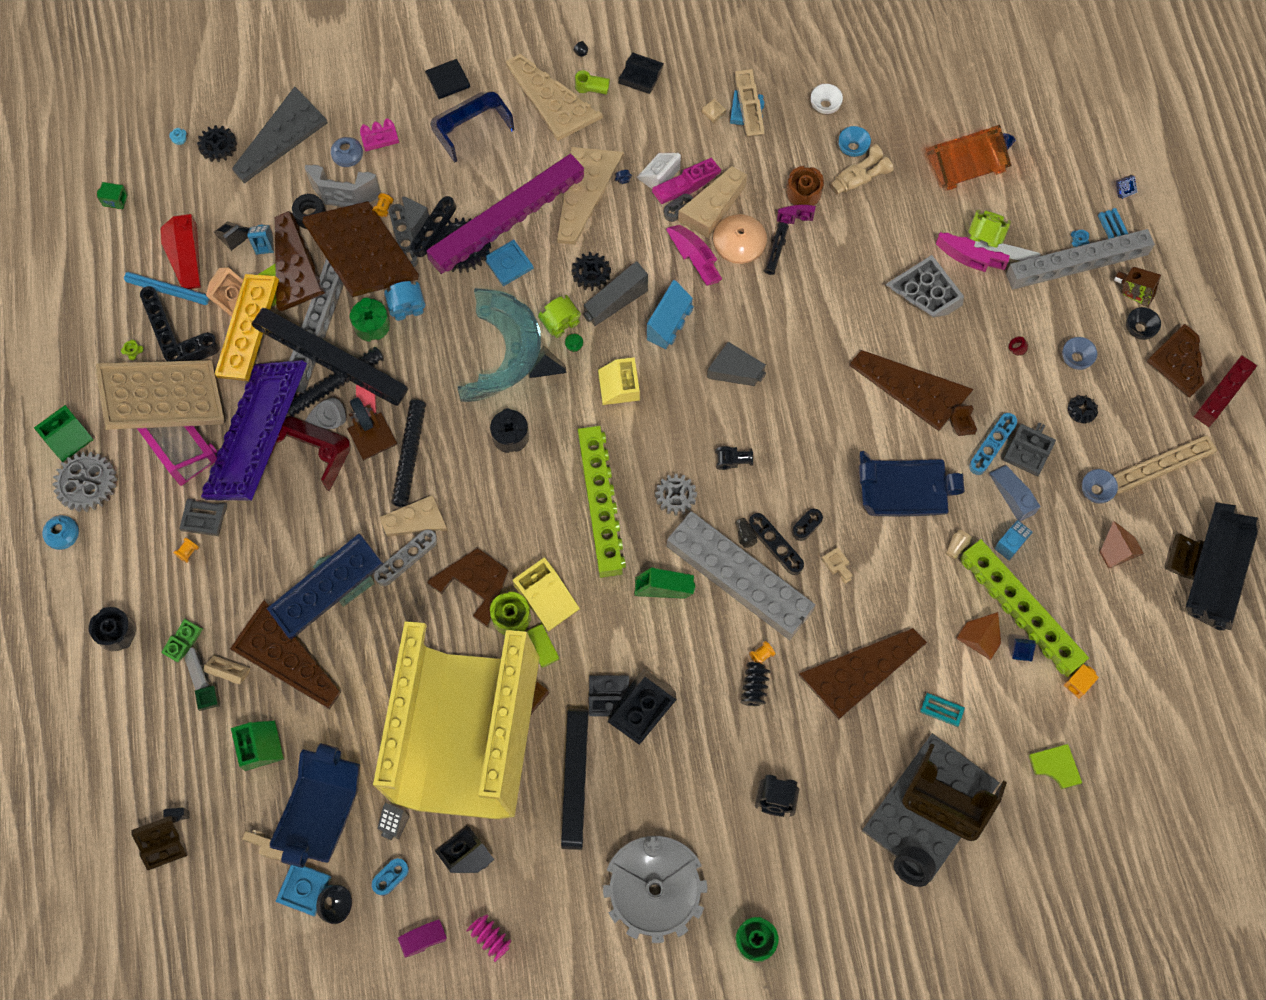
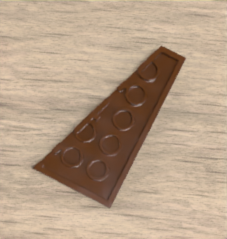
(293, 265)
(920, 392)
(286, 659)

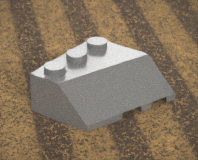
(928, 288)

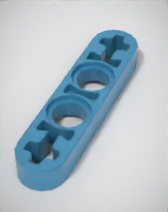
(992, 443)

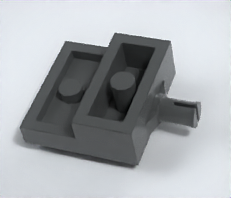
(1030, 449)

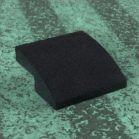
(641, 73)
(447, 79)
(606, 693)

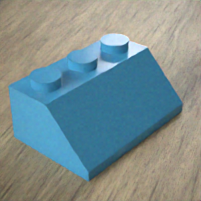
(669, 316)

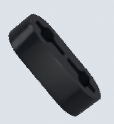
(810, 527)

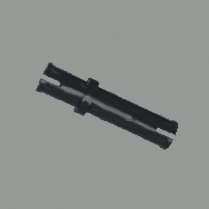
(781, 231)

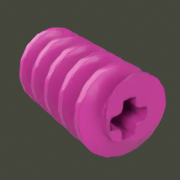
(490, 937)

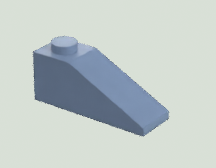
(1015, 493)

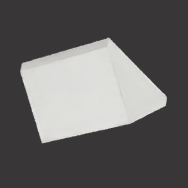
(660, 169)

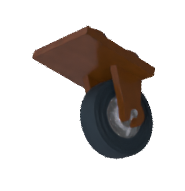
(372, 433)

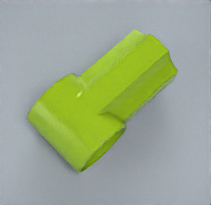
(591, 83)

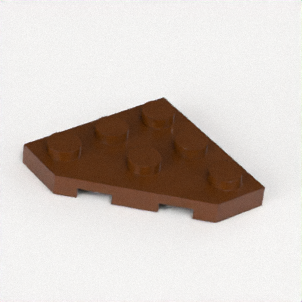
(1181, 360)

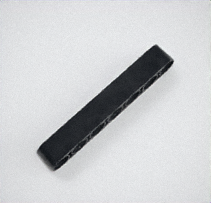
(574, 779)

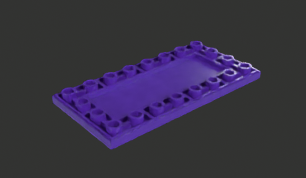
(253, 431)

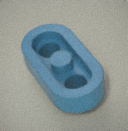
(390, 877)

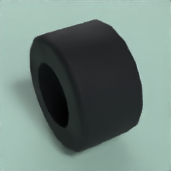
(306, 202)

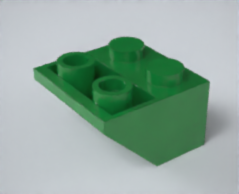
(63, 433)
(257, 744)

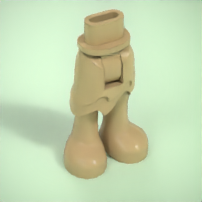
(856, 174)

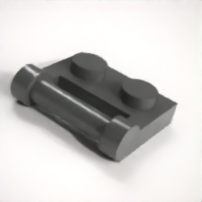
(201, 522)

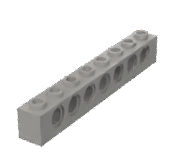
(1079, 259)
(319, 317)

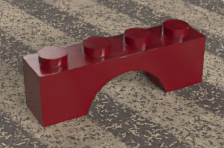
(1225, 391)

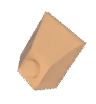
(224, 289)

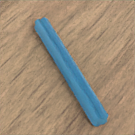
(166, 288)

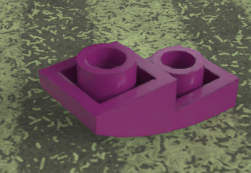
(801, 212)
(422, 938)

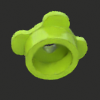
(128, 346)

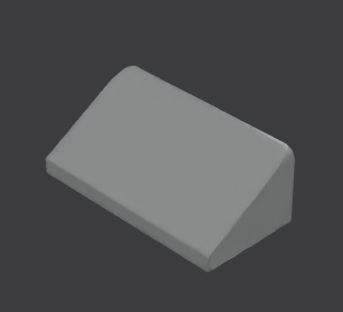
(196, 669)

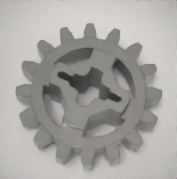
(676, 503)

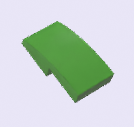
(183, 640)

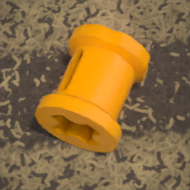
(382, 211)
(186, 550)
(762, 653)

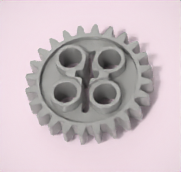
(80, 497)

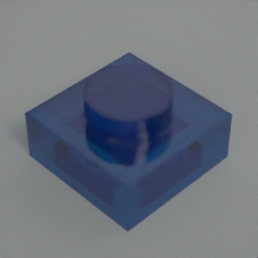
(1126, 186)
(1023, 649)

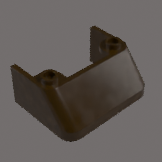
(947, 806)

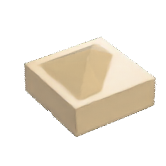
(713, 110)

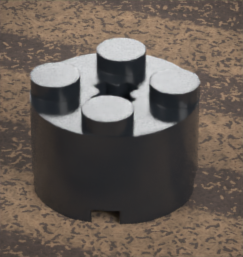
(509, 431)
(112, 629)
(777, 796)

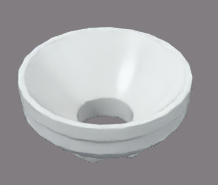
(828, 93)

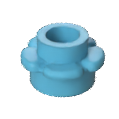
(179, 140)

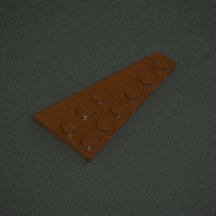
(855, 675)

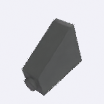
(736, 367)

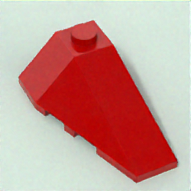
(180, 244)

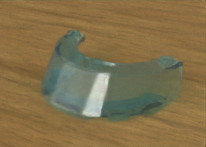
(521, 338)

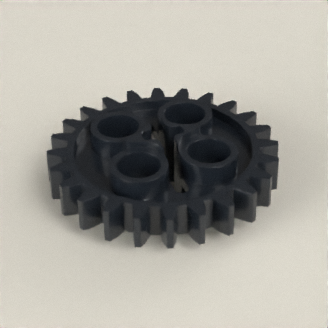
(475, 258)

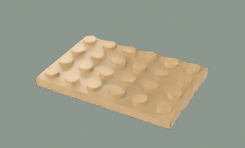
(158, 394)

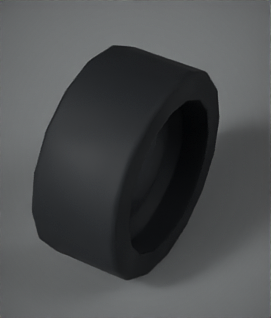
(921, 859)

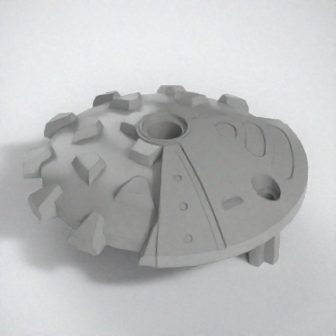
(660, 863)

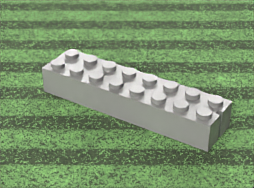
(740, 575)

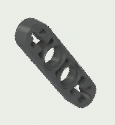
(404, 235)

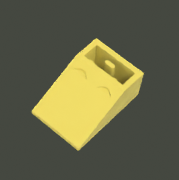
(546, 594)

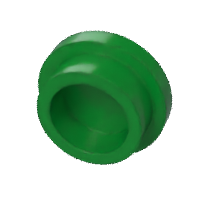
(574, 342)

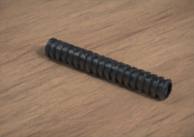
(329, 384)
(409, 453)

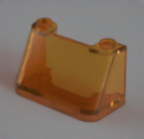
(969, 157)

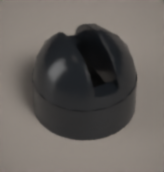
(581, 49)

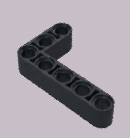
(167, 334)

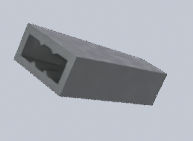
(617, 294)

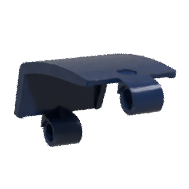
(907, 487)
(317, 807)

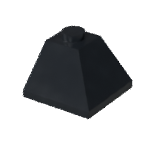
(464, 853)

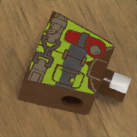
(1139, 285)

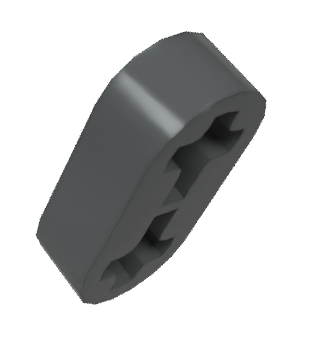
(675, 206)

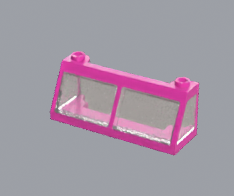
(180, 450)

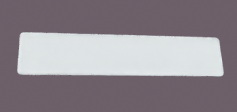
(1015, 252)

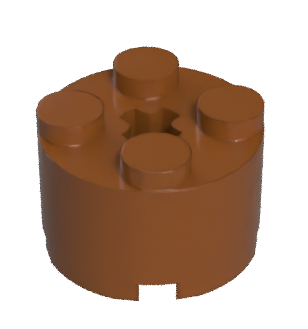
(805, 186)

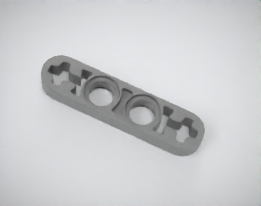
(403, 555)

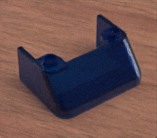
(464, 111)

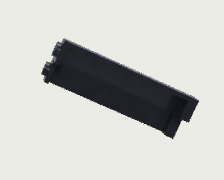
(1222, 567)

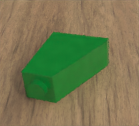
(664, 584)

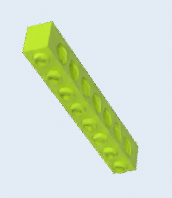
(607, 566)
(1034, 610)

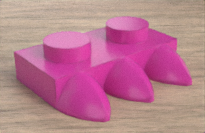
(379, 136)

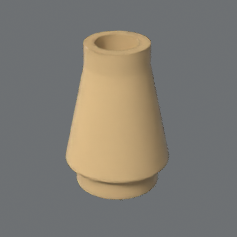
(958, 544)

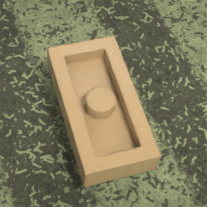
(226, 669)

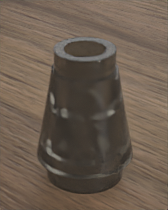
(746, 534)

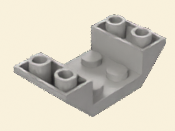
(343, 194)

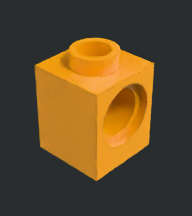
(1081, 681)

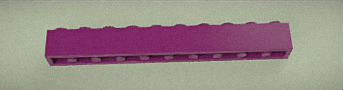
(505, 214)

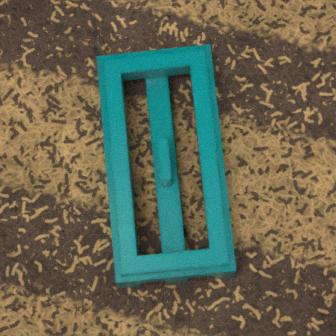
(941, 717)

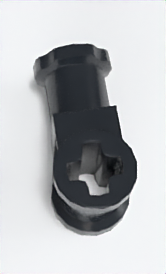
(732, 457)

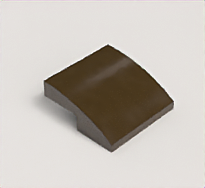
(1184, 556)
(159, 843)

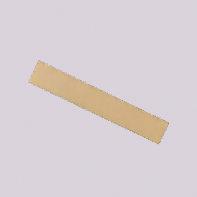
(1164, 464)

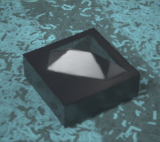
(177, 813)

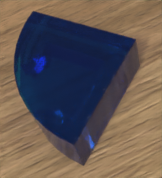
(1009, 140)

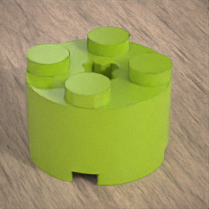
(989, 228)
(559, 316)
(510, 603)

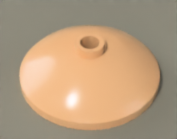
(739, 247)

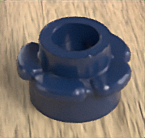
(623, 176)

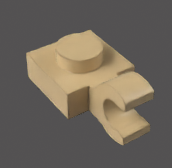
(837, 562)

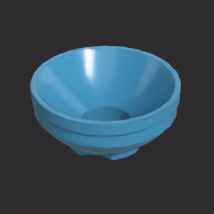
(854, 135)
(66, 537)

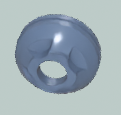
(348, 157)
(1080, 346)
(1104, 480)

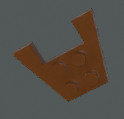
(479, 575)

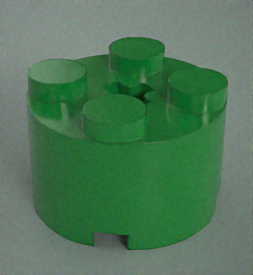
(369, 319)
(763, 930)

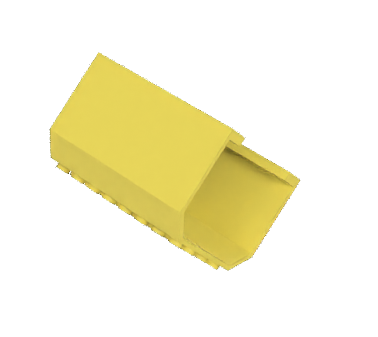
(457, 728)

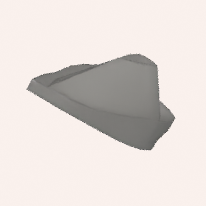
(328, 414)

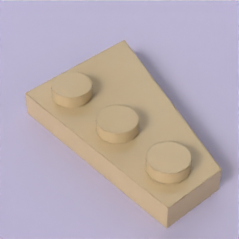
(414, 518)

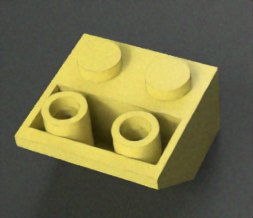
(619, 382)

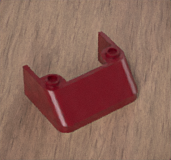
(332, 446)

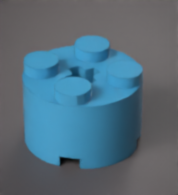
(405, 300)

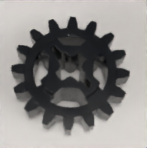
(217, 143)
(591, 271)

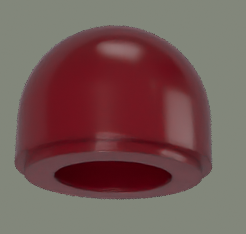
(1022, 349)

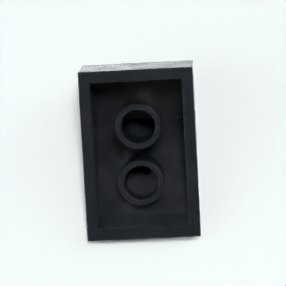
(642, 706)

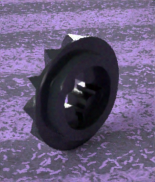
(1076, 412)

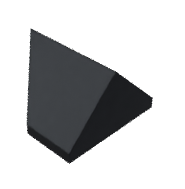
(232, 234)
(547, 365)

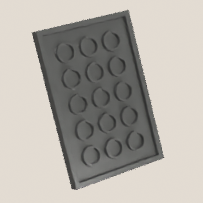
(898, 827)

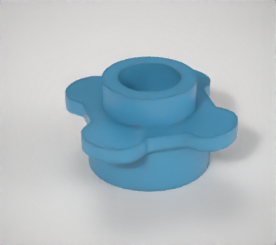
(1084, 235)

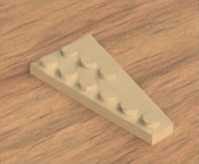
(552, 100)
(583, 197)

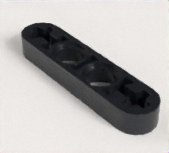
(439, 211)
(778, 542)

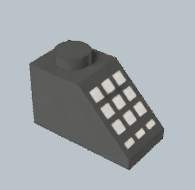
(392, 822)

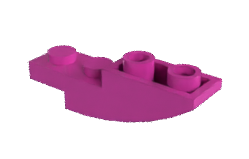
(687, 183)
(696, 249)
(963, 251)

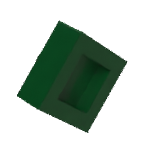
(206, 698)

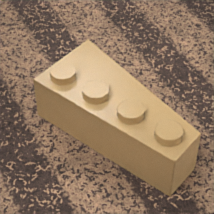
(712, 204)

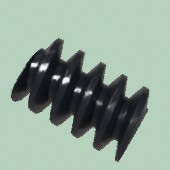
(754, 684)

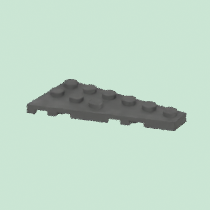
(287, 128)

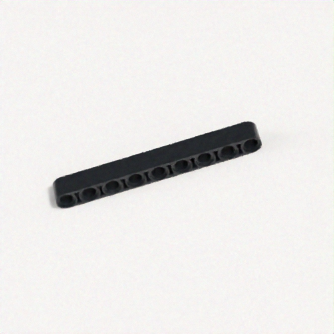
(329, 356)

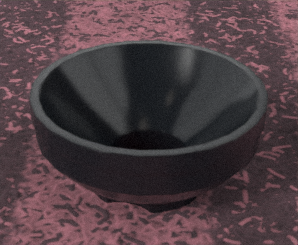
(1145, 317)
(340, 905)

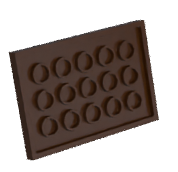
(360, 248)

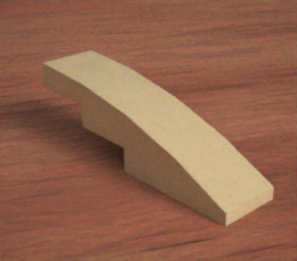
(749, 103)

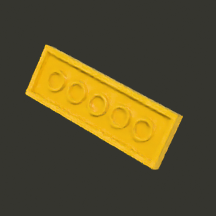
(242, 338)

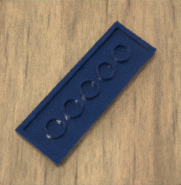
(325, 586)

